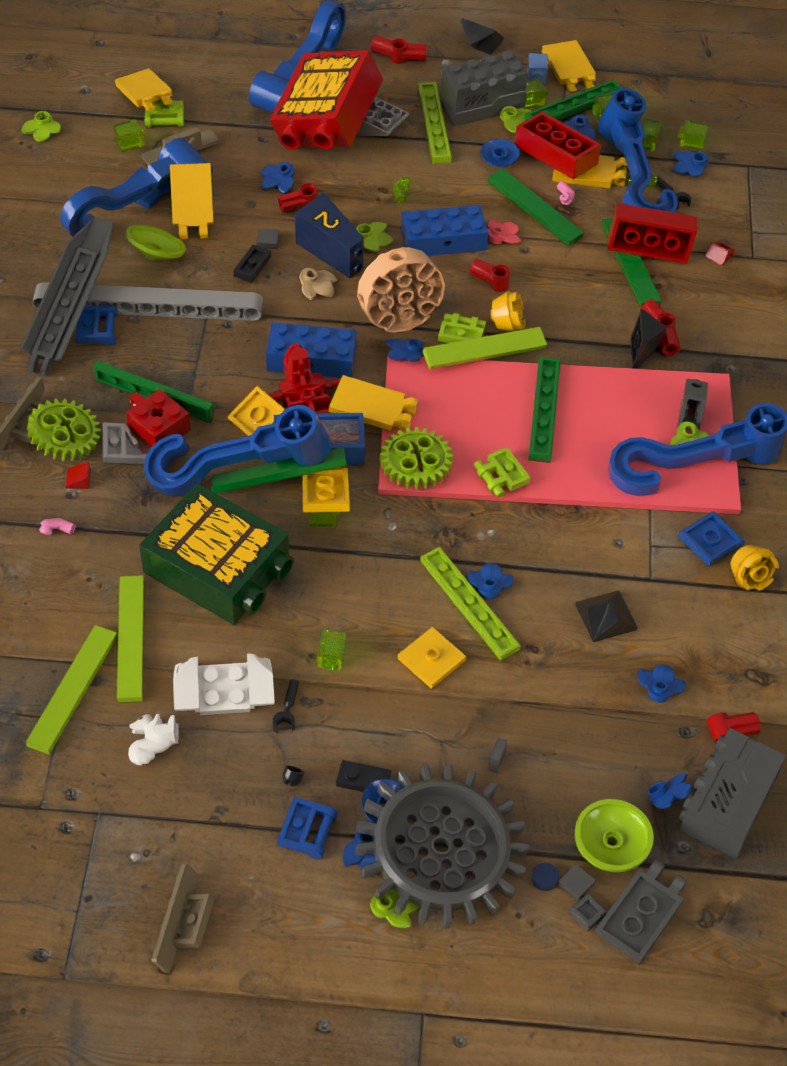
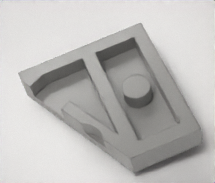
(120, 445)

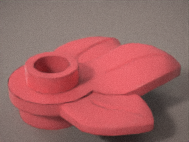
(502, 232)

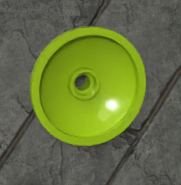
(155, 243)
(614, 822)

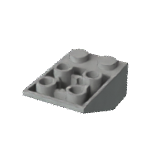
(381, 119)

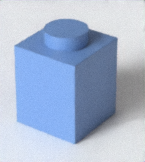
(537, 67)

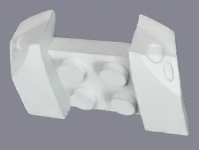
(223, 686)

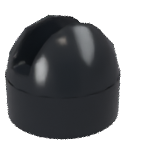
(292, 774)

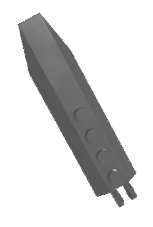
(67, 294)

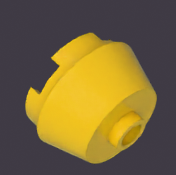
(508, 312)
(753, 567)

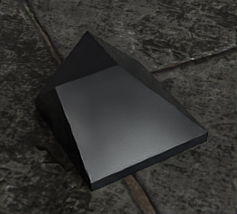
(481, 37)
(645, 338)
(606, 616)

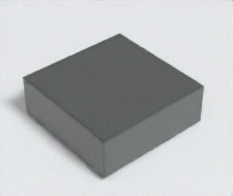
(268, 238)
(497, 755)
(576, 882)
(587, 912)

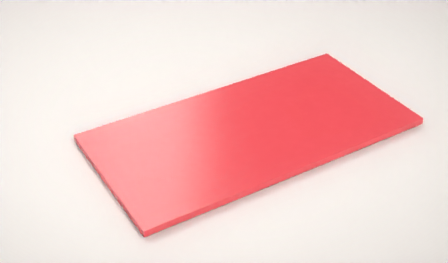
(492, 407)

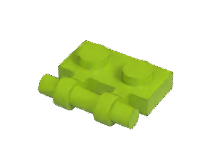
(460, 328)
(508, 469)

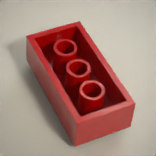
(557, 145)
(652, 233)

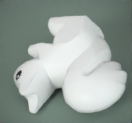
(157, 738)

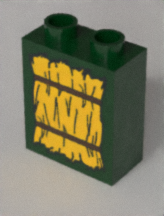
(216, 554)

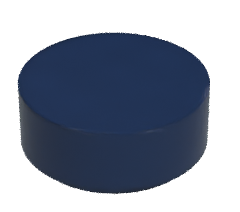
(545, 876)

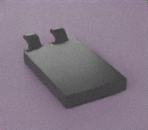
(641, 913)

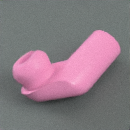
(567, 193)
(56, 523)

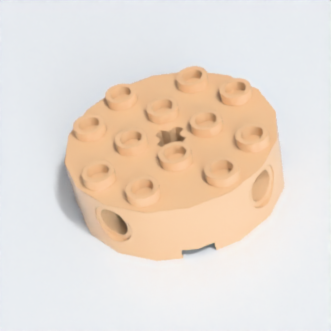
(400, 289)

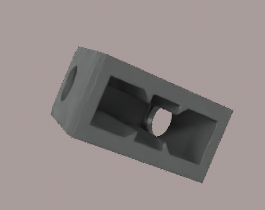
(693, 396)

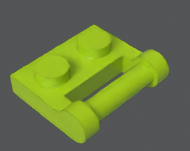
(165, 114)

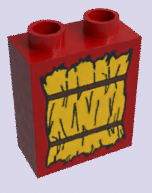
(326, 100)

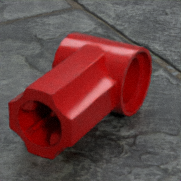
(297, 199)
(496, 275)
(746, 724)

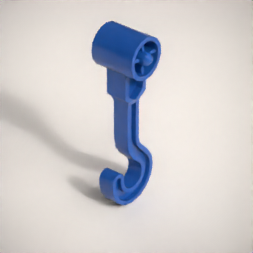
(324, 33)
(623, 126)
(154, 180)
(294, 435)
(756, 439)

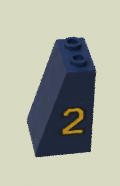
(329, 236)

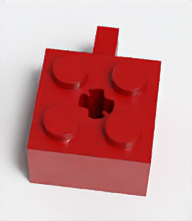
(156, 417)

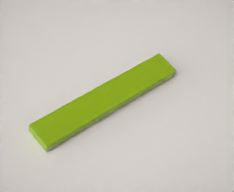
(434, 123)
(484, 348)
(470, 603)
(130, 639)
(71, 690)

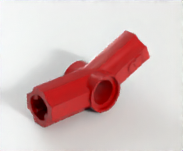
(398, 49)
(670, 342)

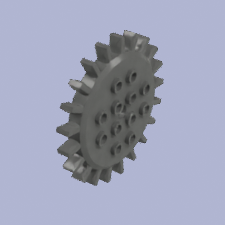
(424, 804)

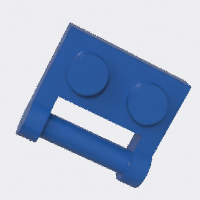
(88, 325)
(299, 824)

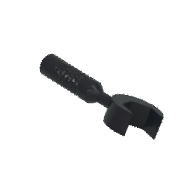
(681, 196)
(285, 716)

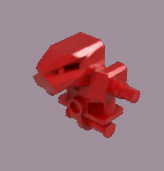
(301, 385)

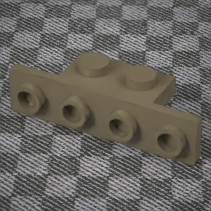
(194, 136)
(17, 421)
(184, 919)

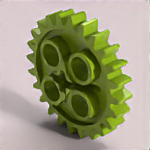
(63, 429)
(401, 463)

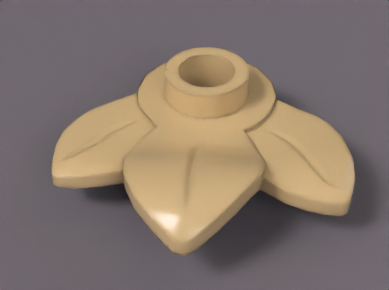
(318, 283)

